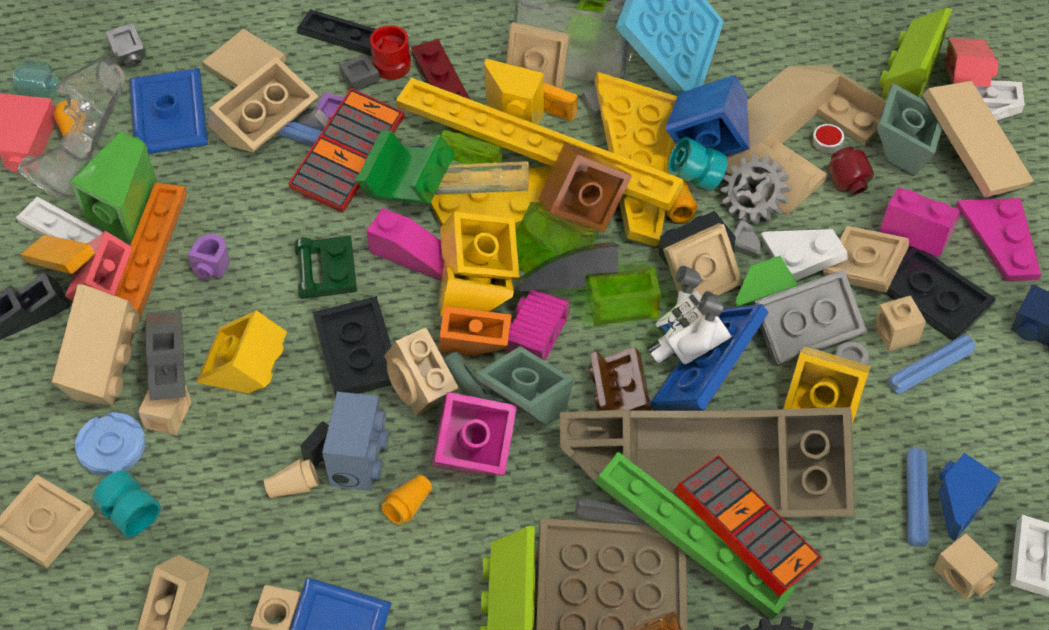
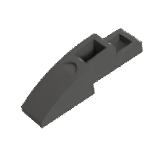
(165, 354)

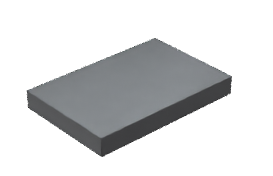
(810, 316)

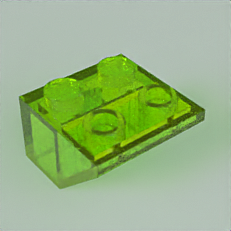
(548, 235)
(624, 295)

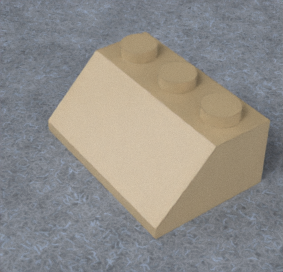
(260, 106)
(95, 346)

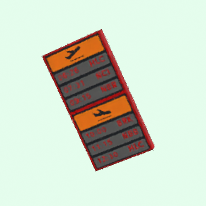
(342, 148)
(748, 525)

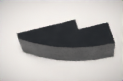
(570, 267)
(30, 305)

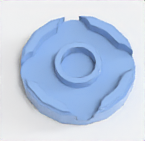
(106, 453)

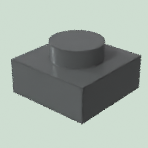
(359, 72)

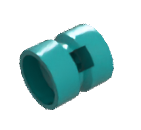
(697, 164)
(125, 503)

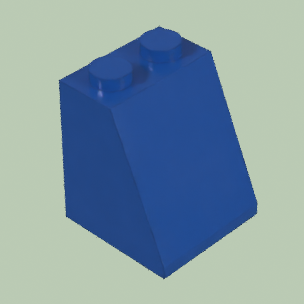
(712, 116)

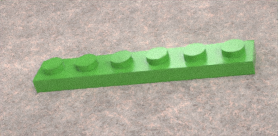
(687, 531)

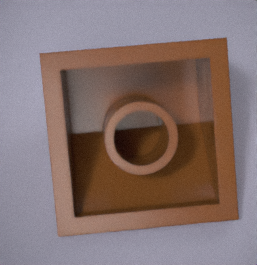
(583, 188)

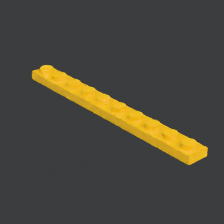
(529, 138)

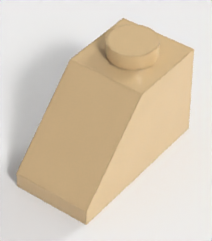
(173, 594)

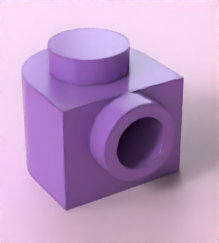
(209, 257)

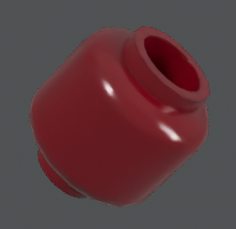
(850, 170)

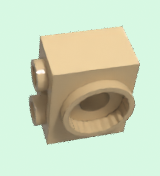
(419, 371)

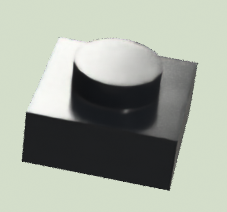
(314, 444)

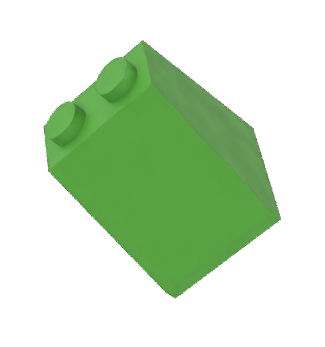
(116, 186)

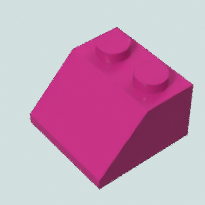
(921, 220)
(473, 435)

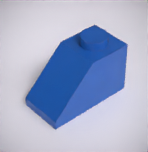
(964, 492)

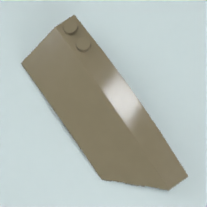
(788, 456)

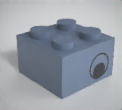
(355, 441)

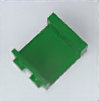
(404, 172)

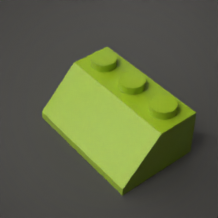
(917, 53)
(511, 582)

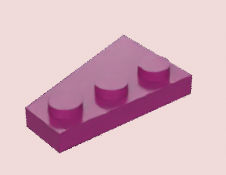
(1004, 234)

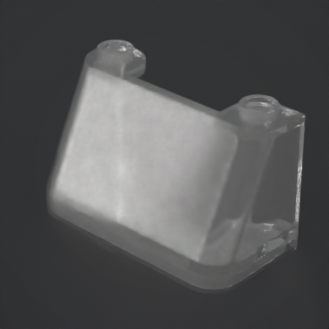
(593, 42)
(91, 102)

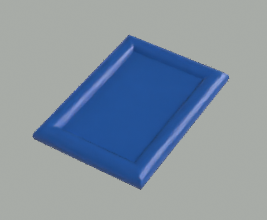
(169, 110)
(337, 608)

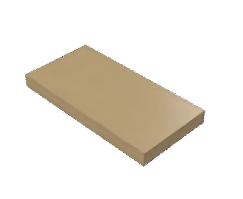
(977, 138)

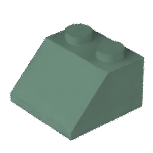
(908, 130)
(529, 384)

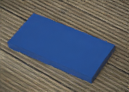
(695, 383)

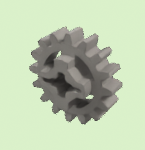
(769, 189)

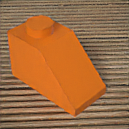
(473, 331)

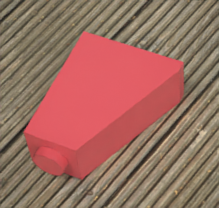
(24, 127)

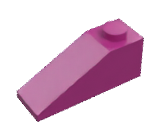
(405, 243)

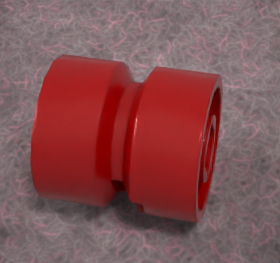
(390, 52)

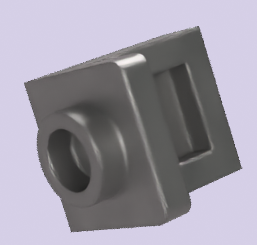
(126, 45)

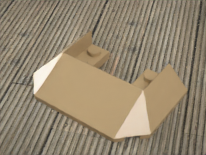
(789, 104)

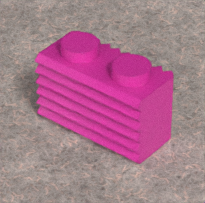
(537, 323)

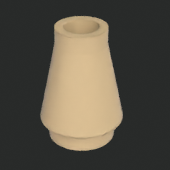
(293, 479)

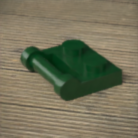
(336, 262)

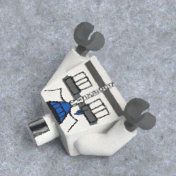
(692, 324)

